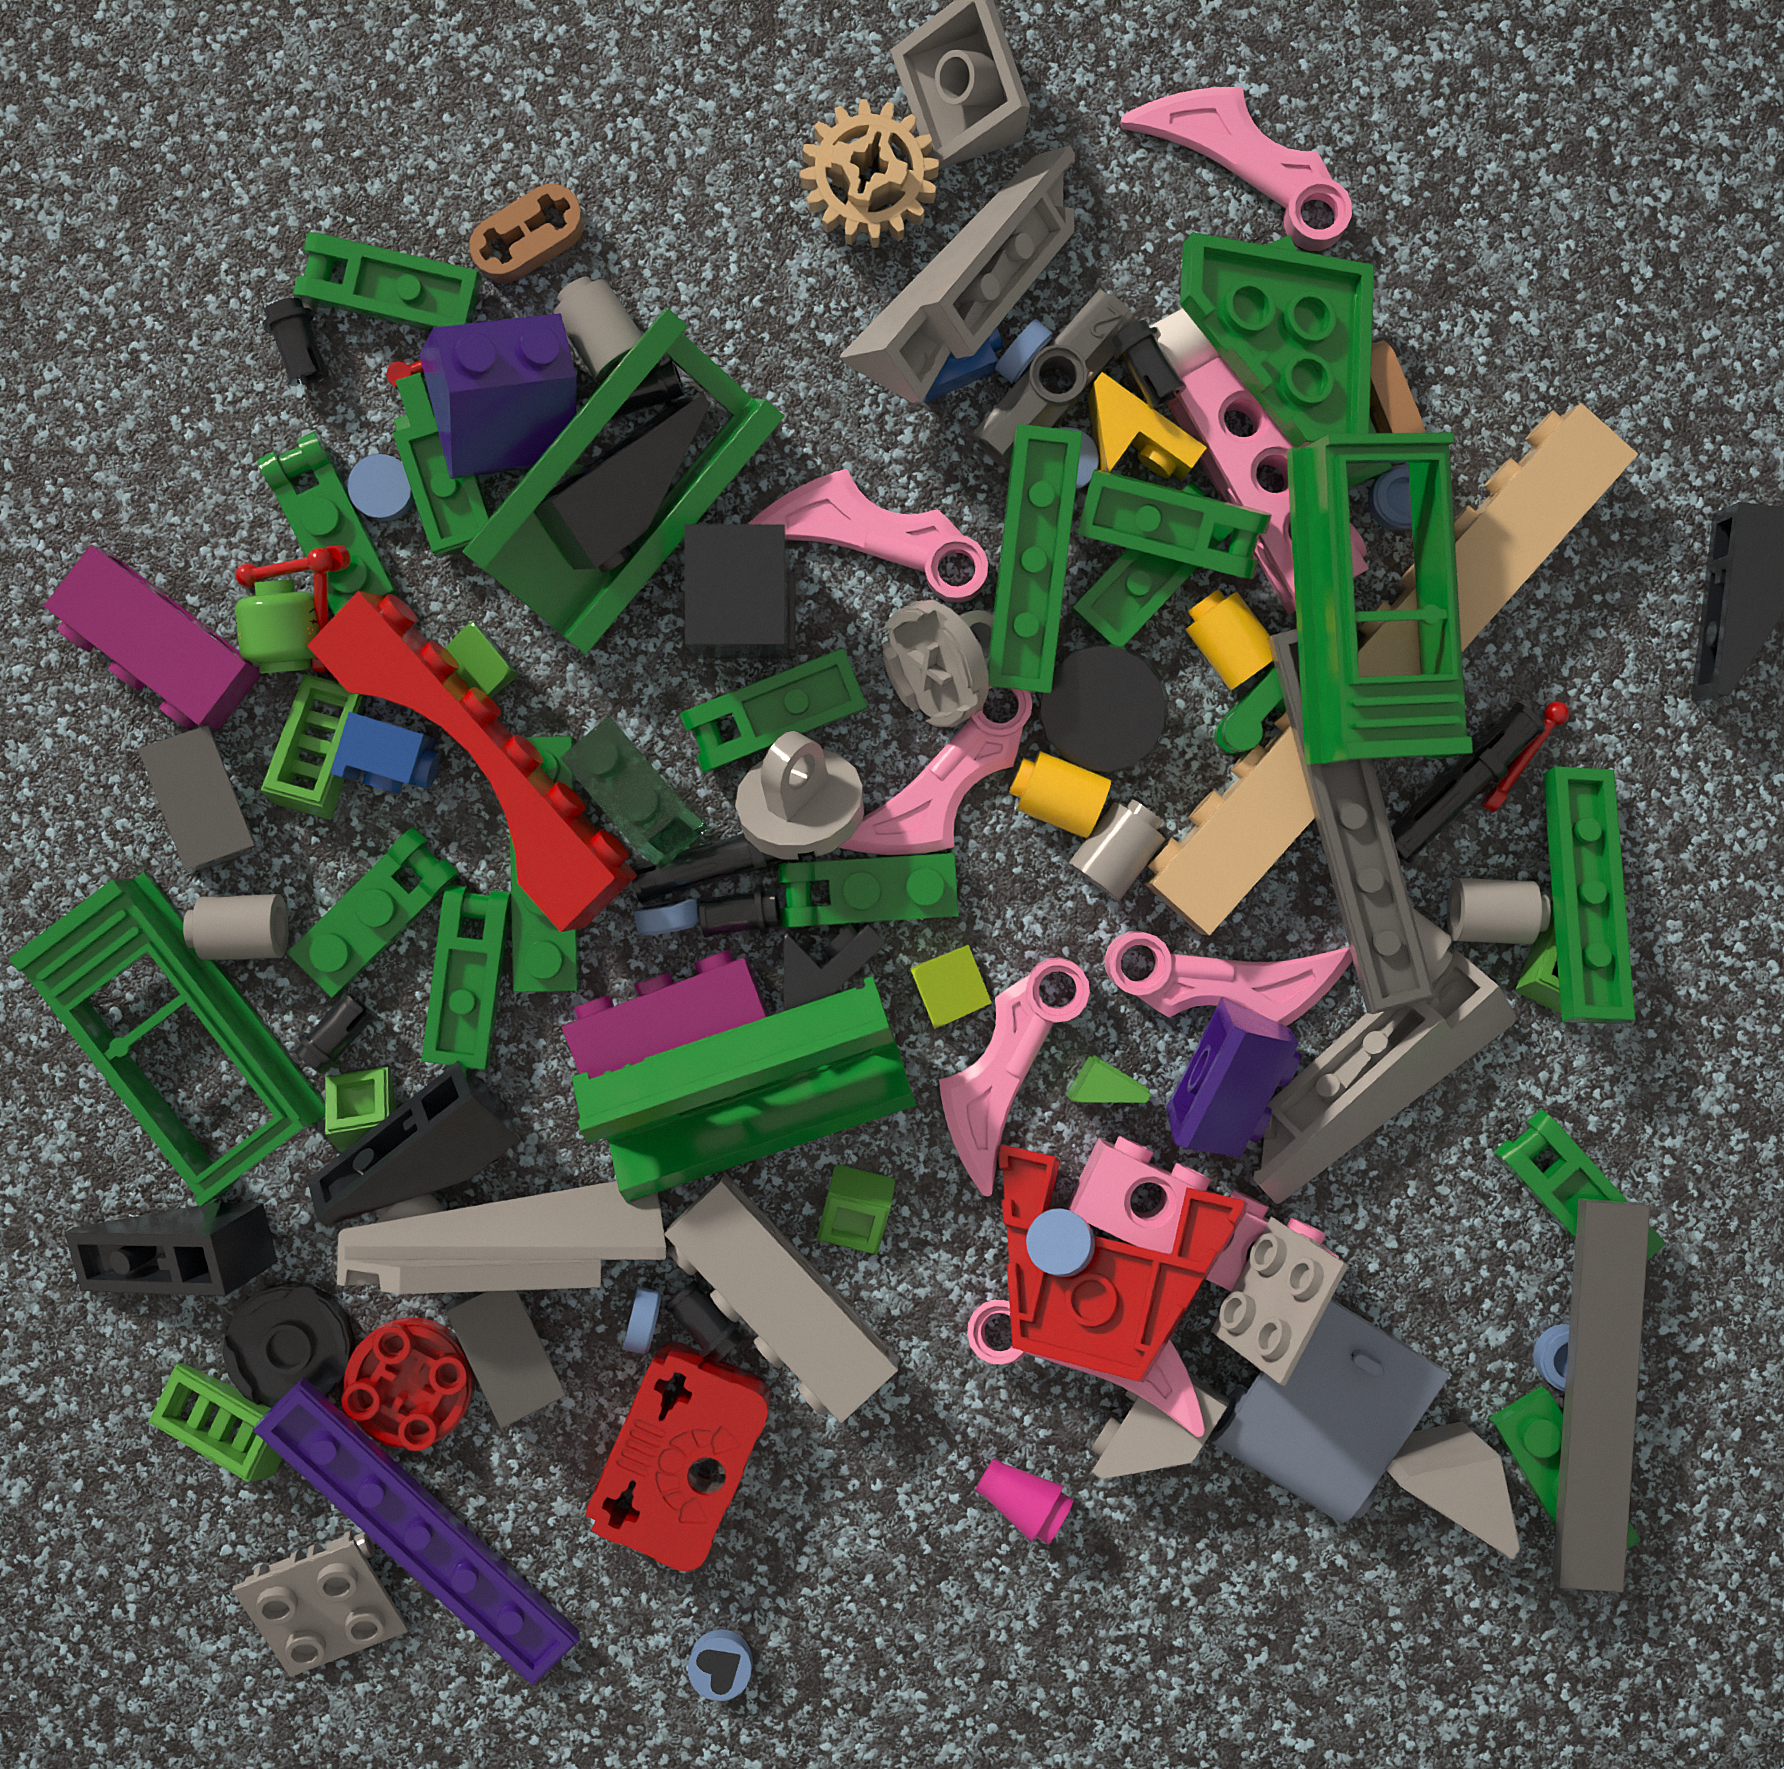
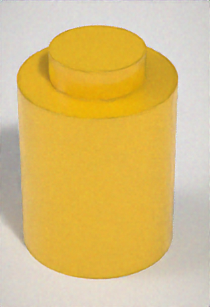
(1230, 637)
(1060, 793)

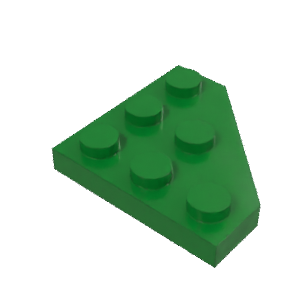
(1288, 329)

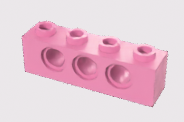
(1234, 462)
(1115, 1172)

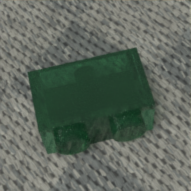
(634, 793)

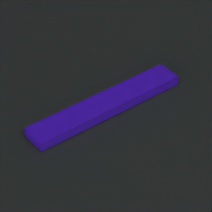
(417, 1531)

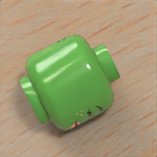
(276, 627)

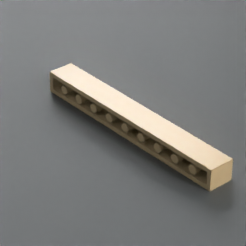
(1496, 552)

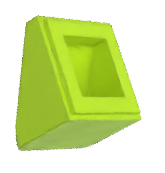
(950, 986)

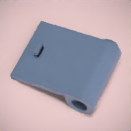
(1336, 1416)

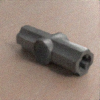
(1078, 351)

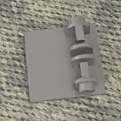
(1279, 1299)
(321, 1603)

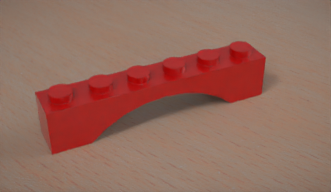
(558, 853)

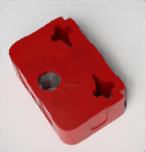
(661, 1449)

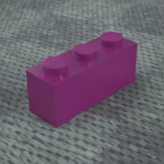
(151, 640)
(665, 1015)

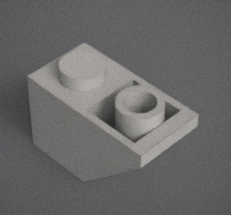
(1153, 1439)

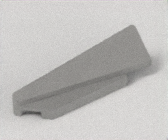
(970, 282)
(1377, 1073)
(505, 1244)

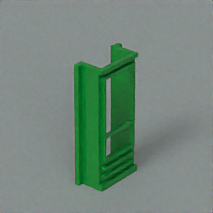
(524, 555)
(1377, 715)
(103, 941)
(746, 1092)

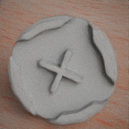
(939, 661)
(800, 799)

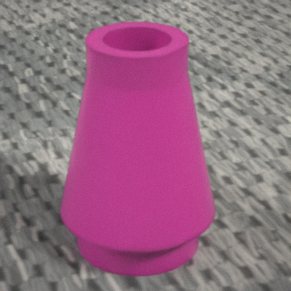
(1026, 1500)

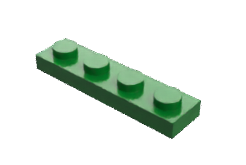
(1033, 557)
(1588, 896)
(541, 953)

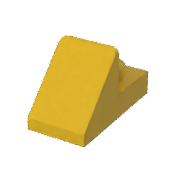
(1125, 420)

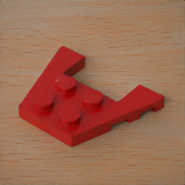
(1126, 1298)

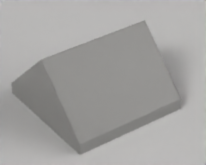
(963, 82)
(1460, 1479)

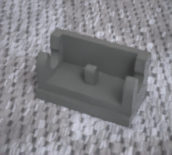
(197, 800)
(505, 1353)

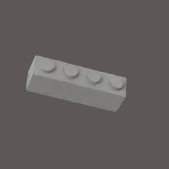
(781, 1299)

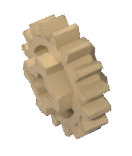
(847, 161)

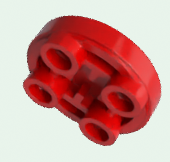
(408, 1383)

